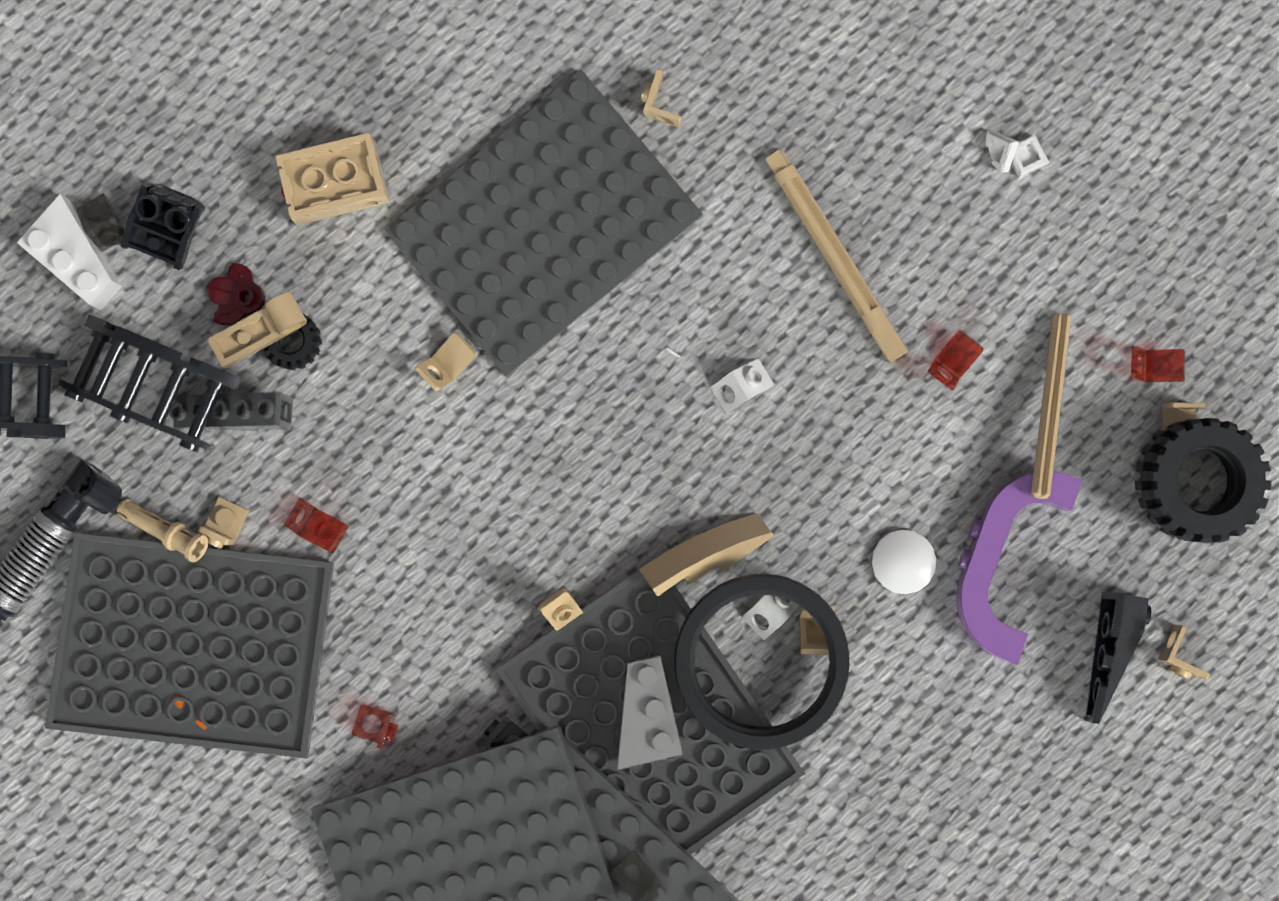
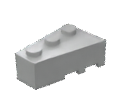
(648, 716)

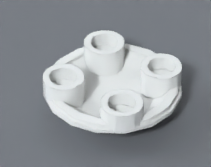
(904, 561)

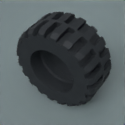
(1244, 480)

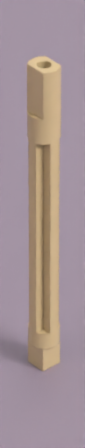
(836, 256)

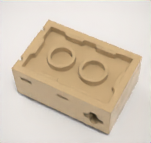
(332, 179)

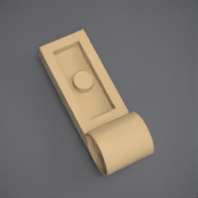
(258, 330)

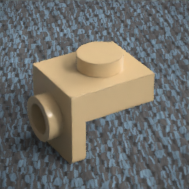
(811, 635)

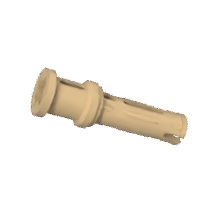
(173, 535)

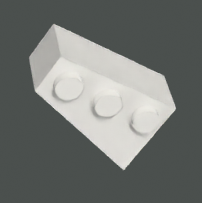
(67, 252)

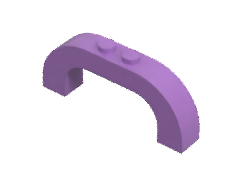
(983, 556)

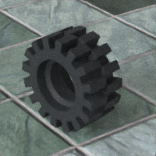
(301, 357)

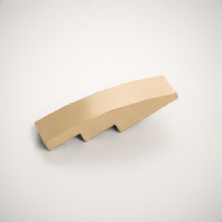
(714, 548)

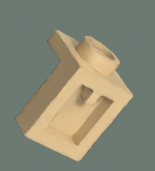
(224, 523)

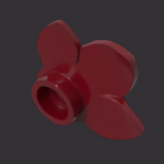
(230, 295)

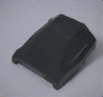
(155, 224)

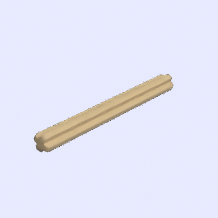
(1051, 406)

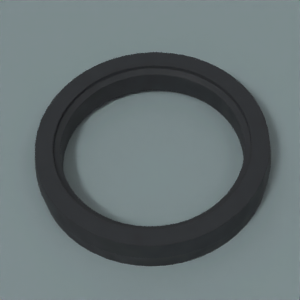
(785, 733)

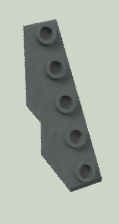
(237, 411)

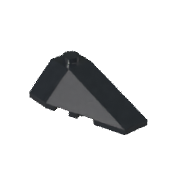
(1118, 633)

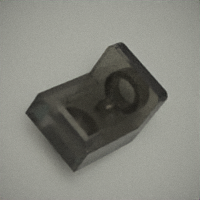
(100, 222)

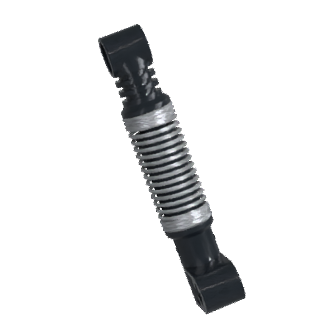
(50, 528)

